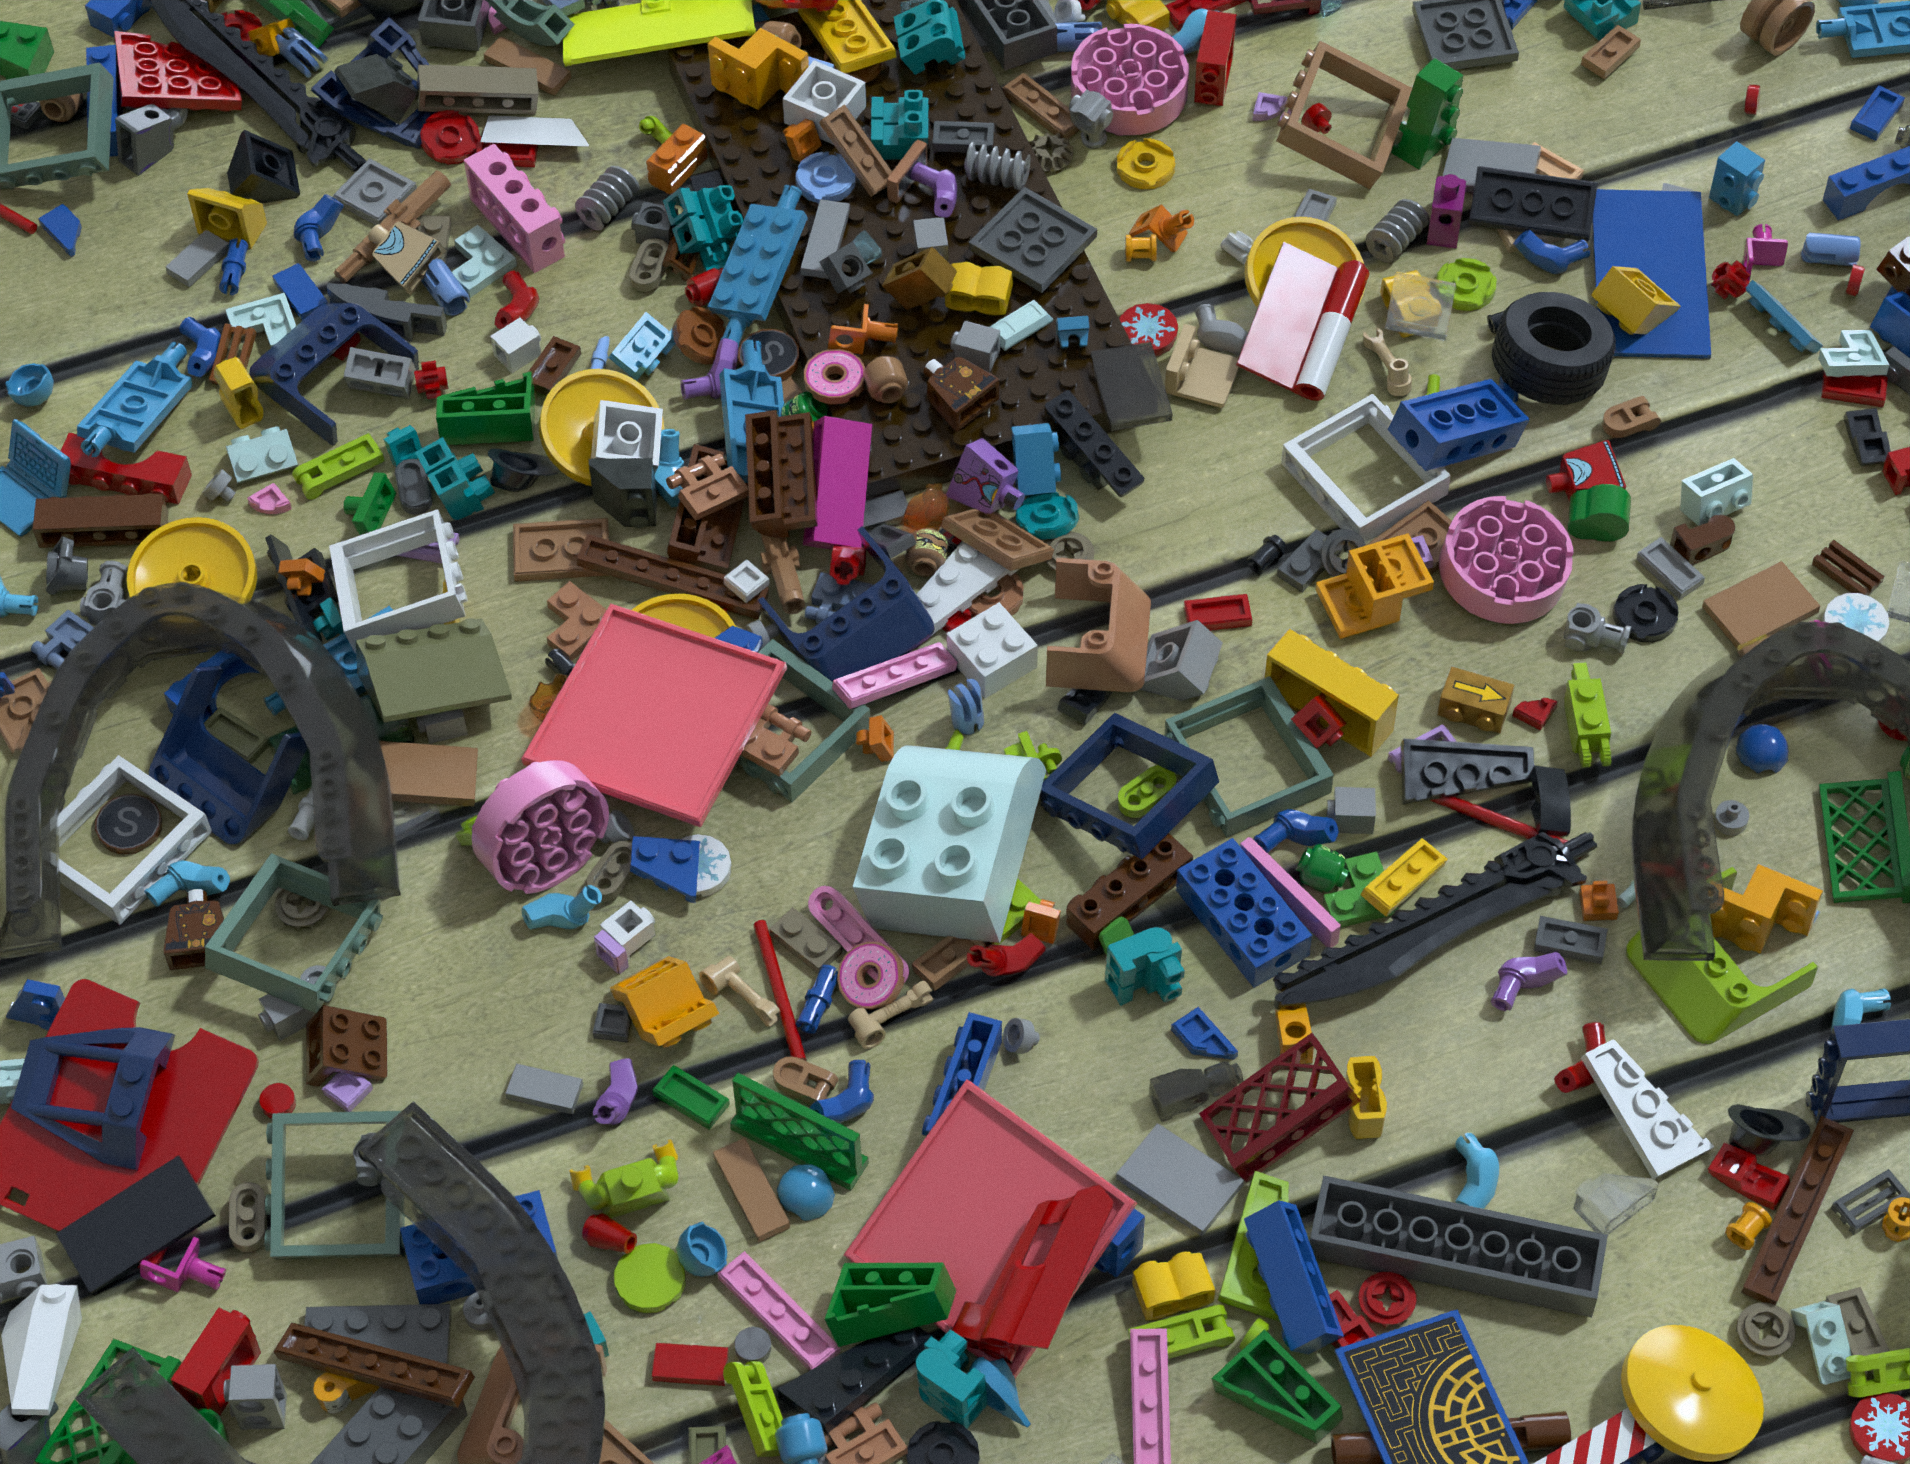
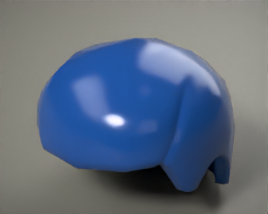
(1762, 748)

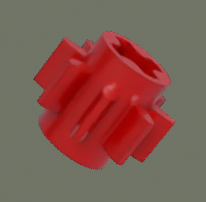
(1730, 279)
(431, 379)

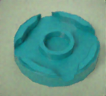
(1048, 515)

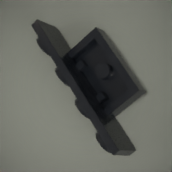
(1091, 448)
(302, 607)

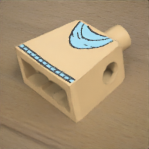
(404, 253)

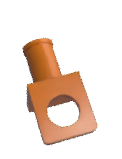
(1168, 228)
(868, 330)

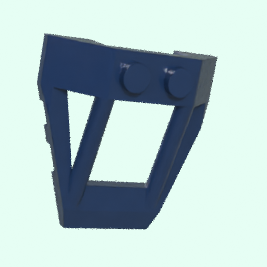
(384, 41)
(128, 1098)

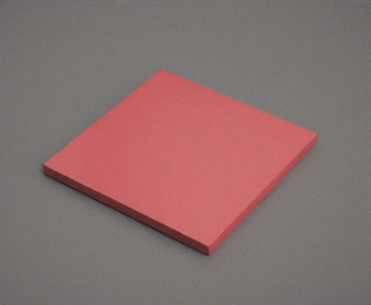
(657, 713)
(972, 1198)

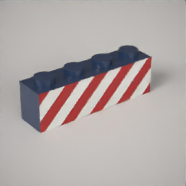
(1611, 1442)

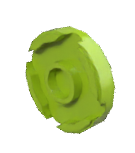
(1473, 283)
(649, 1278)

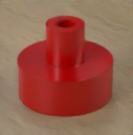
(1317, 118)

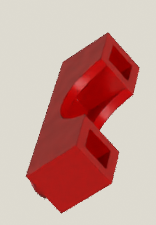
(158, 474)

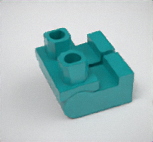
(1603, 15)
(929, 33)
(899, 124)
(705, 216)
(451, 479)
(1146, 962)
(944, 1384)

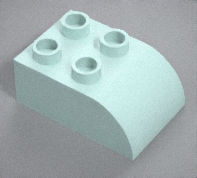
(948, 842)

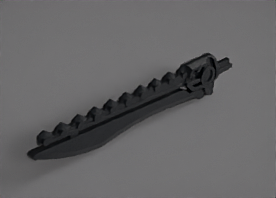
(321, 130)
(1510, 881)

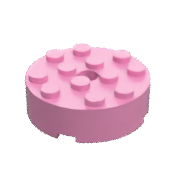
(1136, 71)
(1506, 560)
(539, 826)

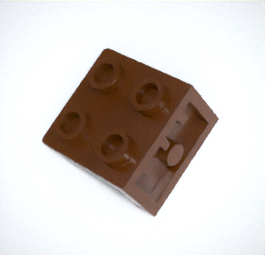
(345, 1044)

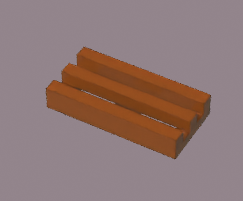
(238, 332)

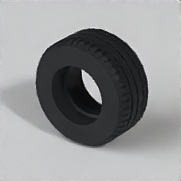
(1548, 373)

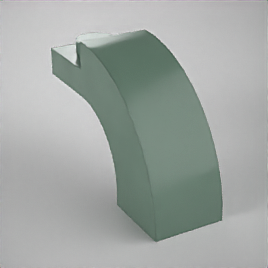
(532, 20)

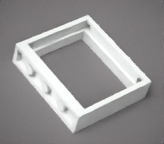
(1332, 500)
(385, 544)
(172, 848)

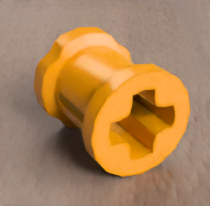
(1140, 247)
(1891, 1220)
(1748, 1225)

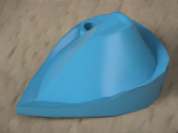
(1001, 1389)

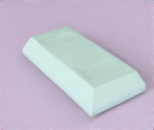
(1021, 324)

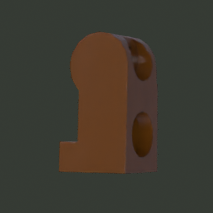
(1704, 540)

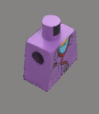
(985, 479)

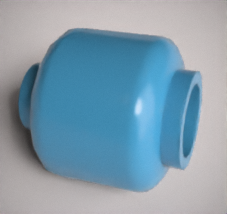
(801, 1440)

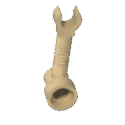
(1399, 380)
(725, 975)
(868, 1027)

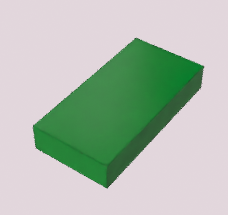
(691, 1097)

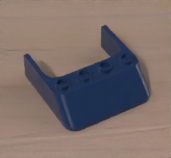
(308, 346)
(867, 630)
(212, 775)

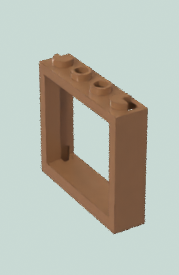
(1326, 151)

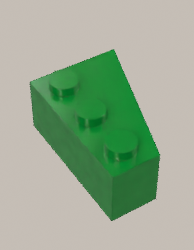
(24, 50)
(1432, 115)
(489, 414)
(887, 1299)
(1278, 1388)

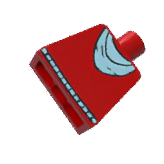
(1585, 469)

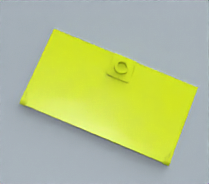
(654, 27)

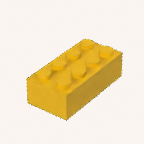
(1306, 670)

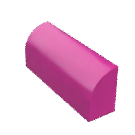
(841, 482)

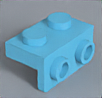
(641, 346)

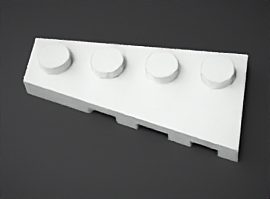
(959, 582)
(1651, 1124)

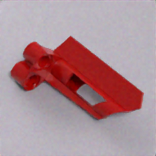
(1033, 1299)

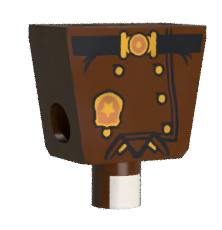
(960, 390)
(190, 930)

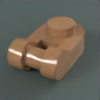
(1621, 422)
(793, 1074)

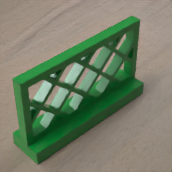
(303, 18)
(1896, 830)
(797, 1132)
(111, 1451)

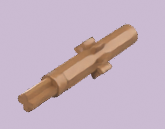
(403, 212)
(781, 562)

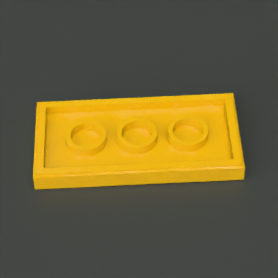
(849, 35)

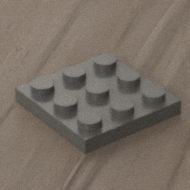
(1465, 32)
(1033, 239)

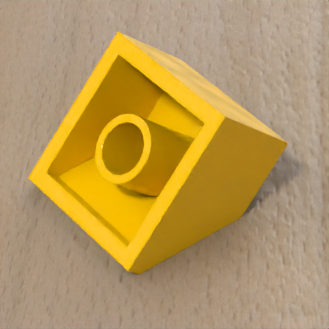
(227, 215)
(1633, 300)

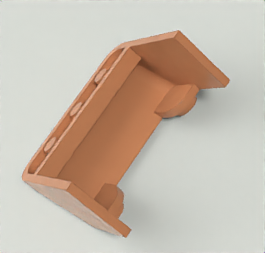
(1105, 658)
(488, 1431)

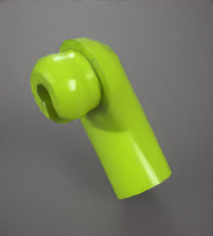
(652, 126)

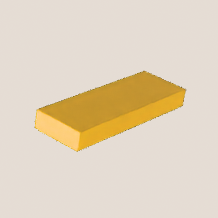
(1404, 877)

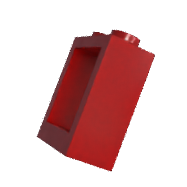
(1215, 58)
(222, 1344)

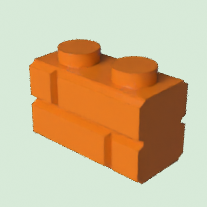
(677, 159)

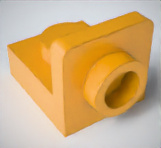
(266, 36)

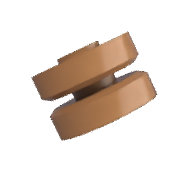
(1777, 23)

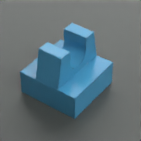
(1072, 326)

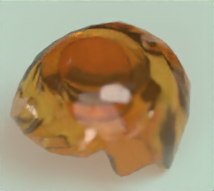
(927, 509)

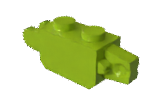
(1587, 716)

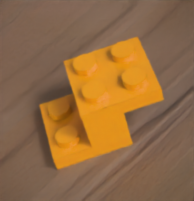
(756, 68)
(1374, 585)
(1766, 901)
(664, 1002)

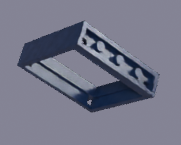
(1197, 781)
(1860, 1100)

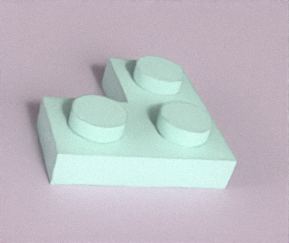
(486, 260)
(266, 315)
(1858, 356)

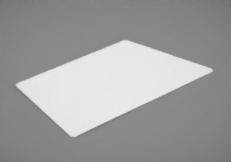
(532, 131)

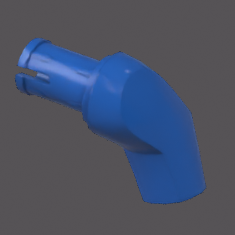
(316, 224)
(1548, 256)
(207, 345)
(1298, 828)
(851, 1101)

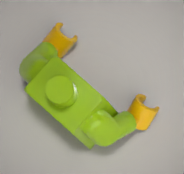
(631, 1185)

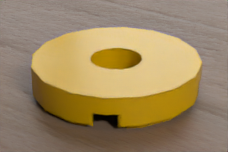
(1145, 176)

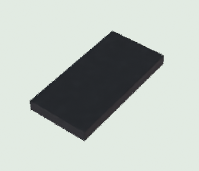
(1533, 203)
(135, 1224)

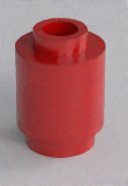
(702, 286)

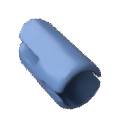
(1073, 33)
(297, 49)
(1831, 249)
(445, 288)
(966, 707)

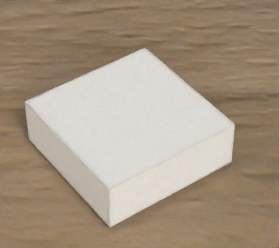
(746, 581)

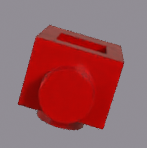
(1897, 469)
(1309, 722)

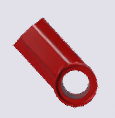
(847, 563)

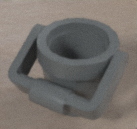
(65, 570)

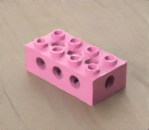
(515, 207)

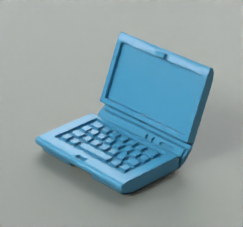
(33, 473)

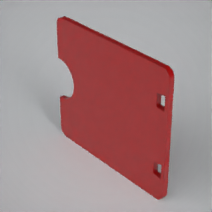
(183, 1116)

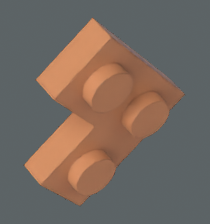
(580, 617)

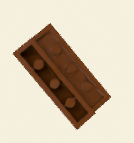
(780, 472)
(709, 539)

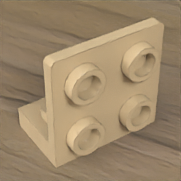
(1199, 372)

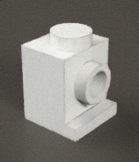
(630, 927)

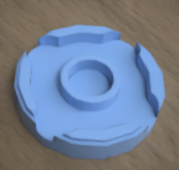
(825, 177)

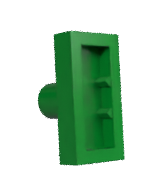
(374, 505)

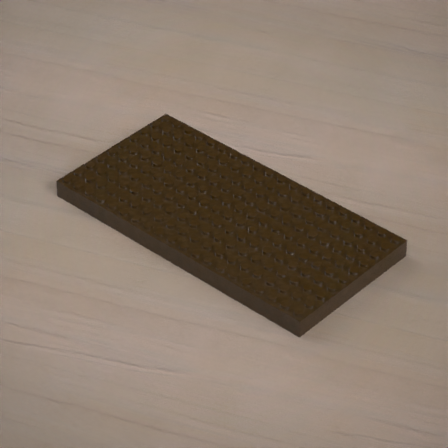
(909, 436)

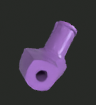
(943, 186)
(710, 385)
(1526, 973)
(619, 1096)

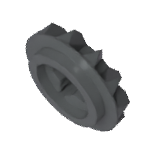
(1334, 542)

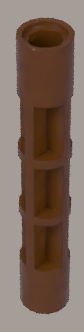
(1533, 1432)

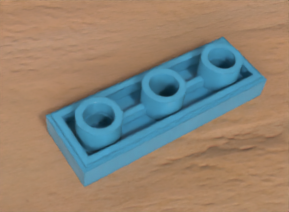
(1782, 318)

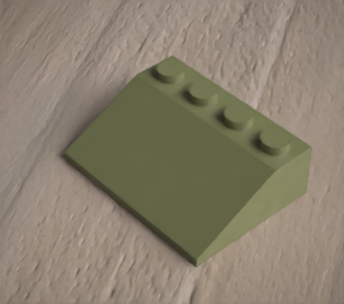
(431, 670)

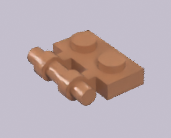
(711, 493)
(773, 750)
(875, 1446)

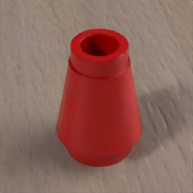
(607, 1234)

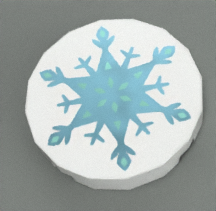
(1859, 613)
(713, 864)

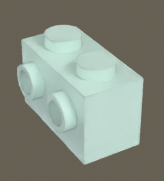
(1716, 491)

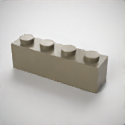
(477, 89)

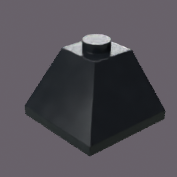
(262, 170)

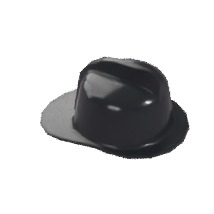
(518, 470)
(1763, 1129)

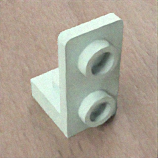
(1826, 1338)

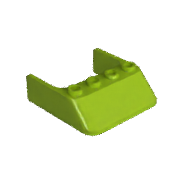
(1714, 995)

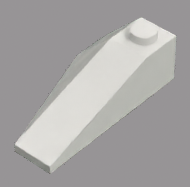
(39, 1345)

